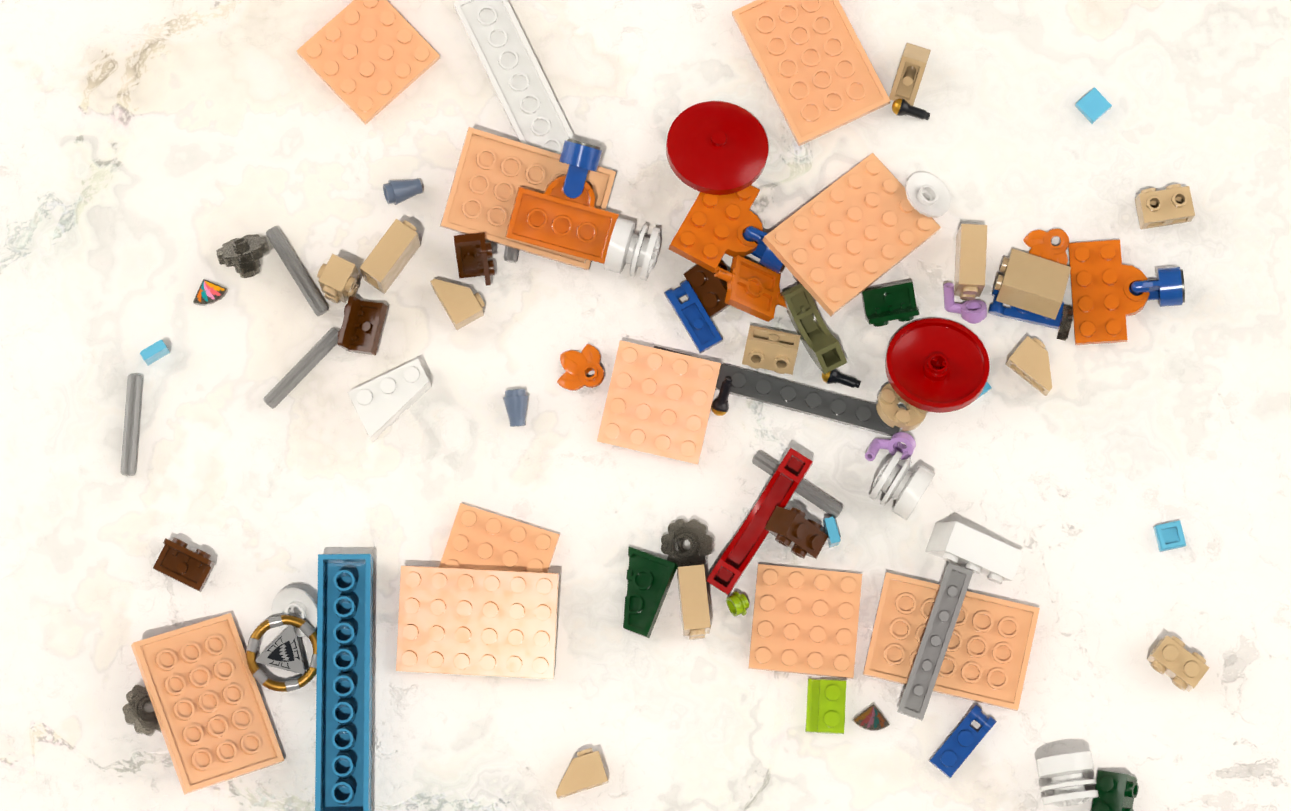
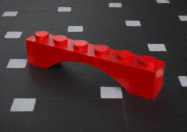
(753, 531)

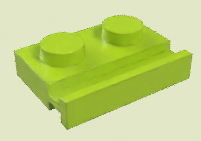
(825, 706)

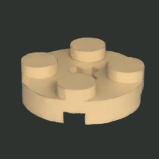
(896, 416)

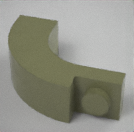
(815, 336)

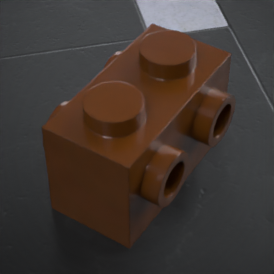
(796, 532)

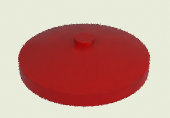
(717, 148)
(937, 365)

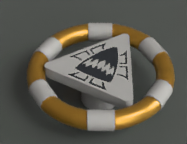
(282, 653)

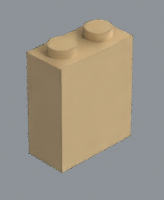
(390, 255)
(970, 261)
(1032, 283)
(693, 601)

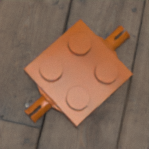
(752, 288)

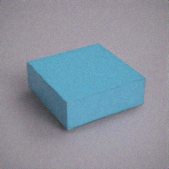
(1093, 105)
(154, 352)
(832, 531)
(1169, 536)

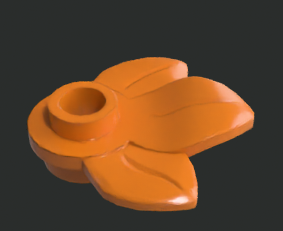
(1042, 247)
(578, 366)

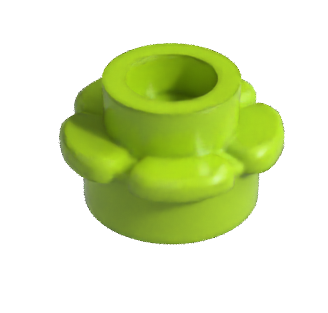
(737, 604)

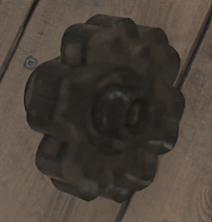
(243, 254)
(700, 543)
(135, 713)

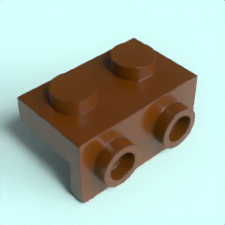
(473, 256)
(709, 289)
(362, 326)
(183, 564)

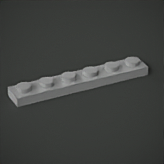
(935, 641)

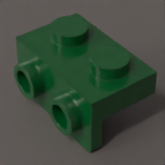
(889, 303)
(1115, 792)

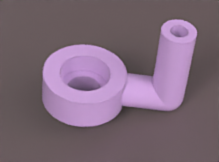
(971, 310)
(893, 445)

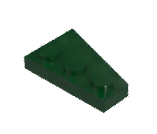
(646, 590)

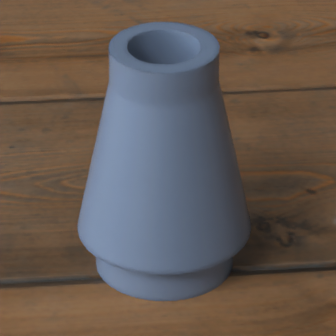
(401, 190)
(516, 406)

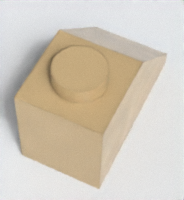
(910, 73)
(458, 302)
(1032, 364)
(582, 774)

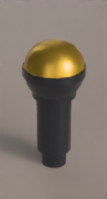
(902, 107)
(836, 377)
(720, 404)

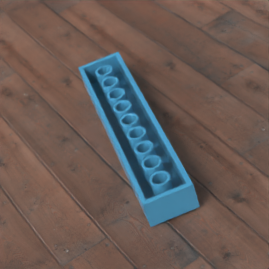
(344, 682)

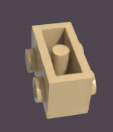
(1164, 206)
(338, 279)
(771, 350)
(1178, 663)

